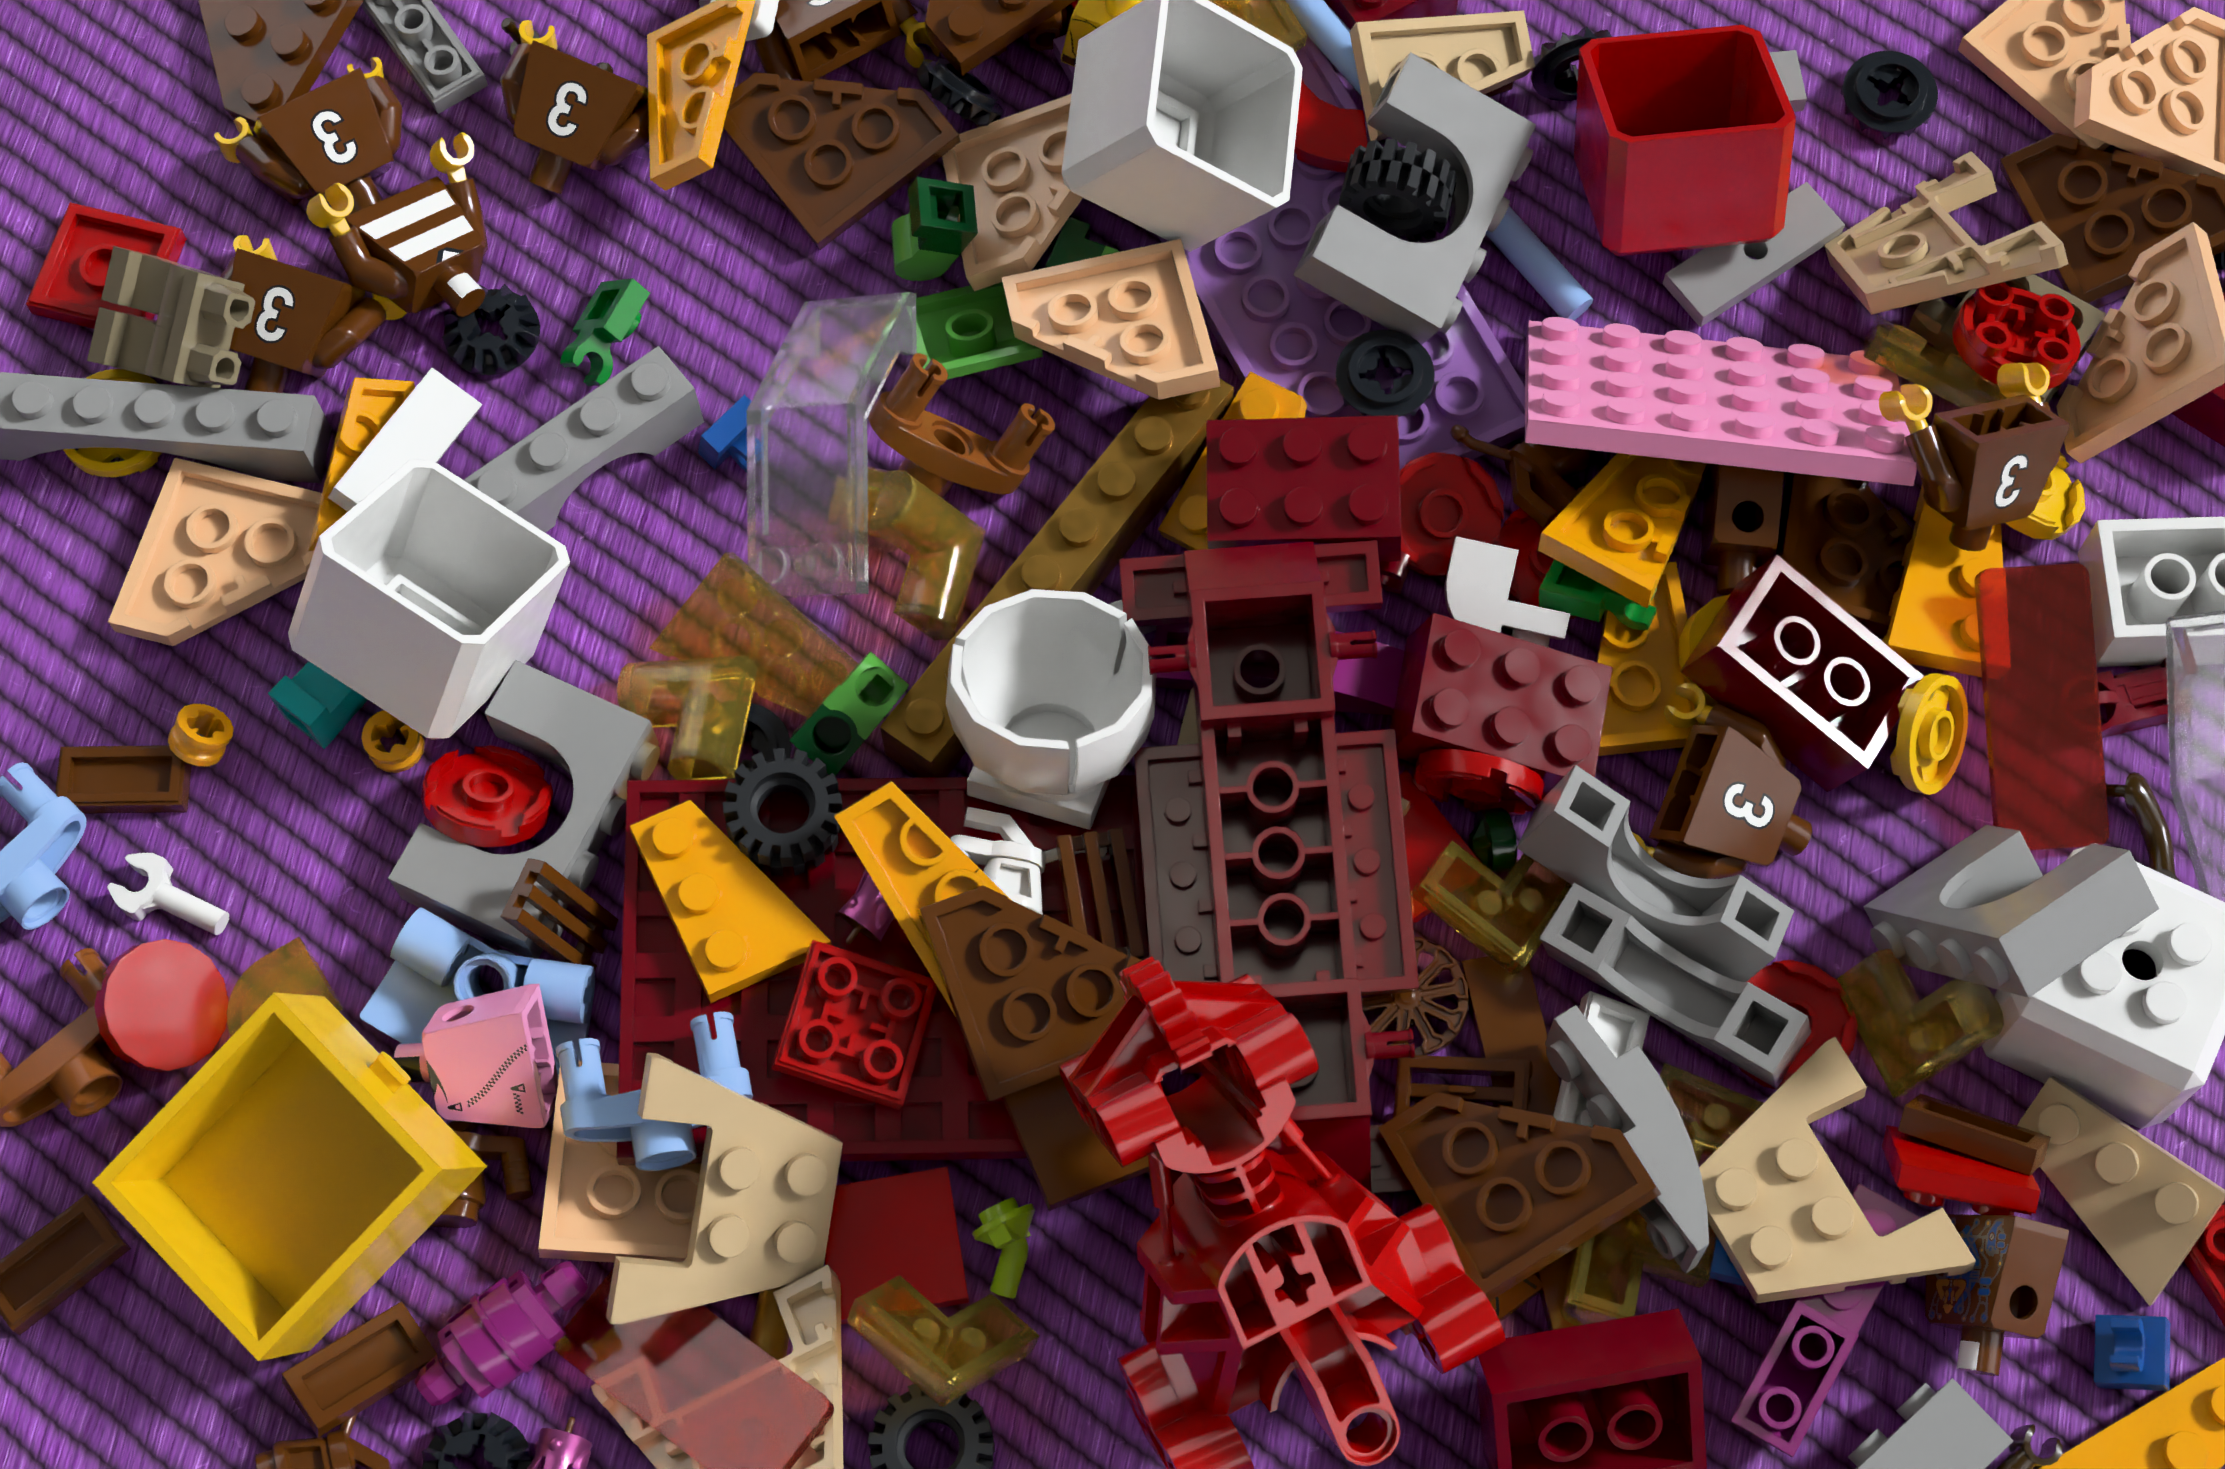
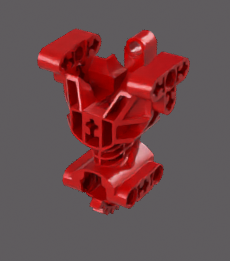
(1253, 1250)

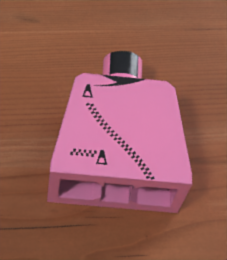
(488, 1059)

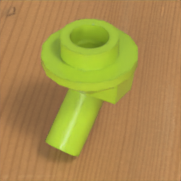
(1007, 1228)

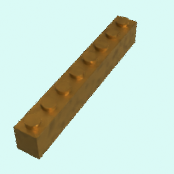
(1070, 551)

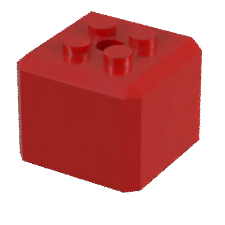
(1683, 139)

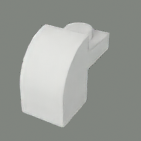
(1479, 591)

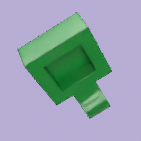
(606, 320)
(1585, 598)

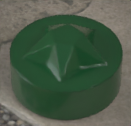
(1494, 839)

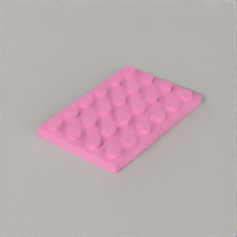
(1712, 401)

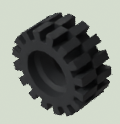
(1399, 189)
(777, 776)
(915, 1409)

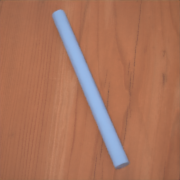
(1512, 234)

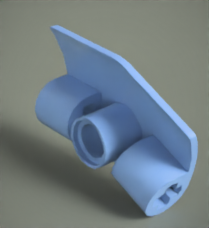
(443, 966)

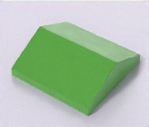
(969, 331)

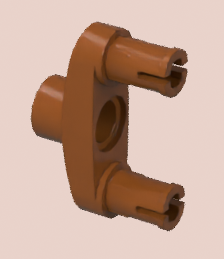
(945, 452)
(68, 1067)

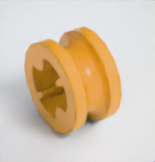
(195, 748)
(400, 756)

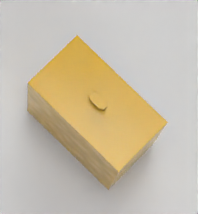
(289, 1174)

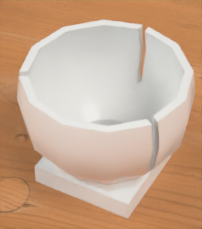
(1049, 701)

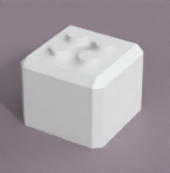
(1182, 120)
(427, 597)
(2127, 1039)

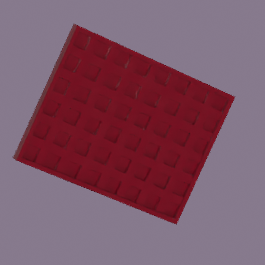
(944, 1103)

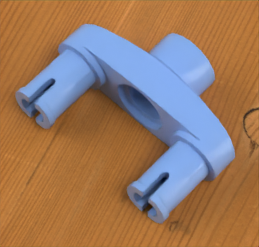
(29, 862)
(656, 1144)

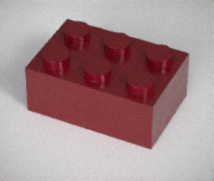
(1304, 482)
(1803, 672)
(1499, 699)
(1595, 1397)

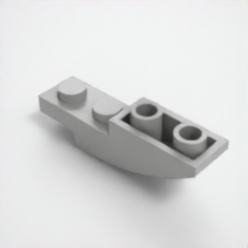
(1632, 1098)

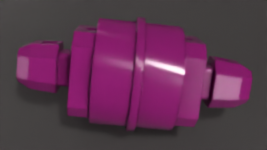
(501, 1333)

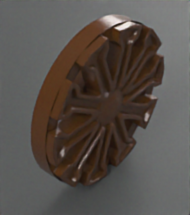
(1414, 1007)

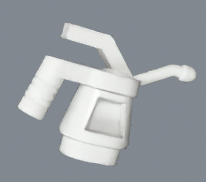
(1009, 863)

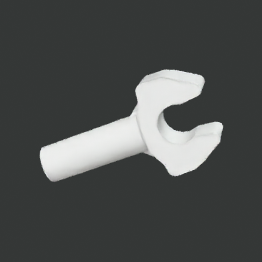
(162, 895)

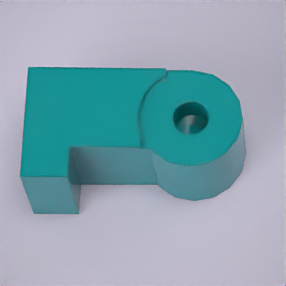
(316, 703)

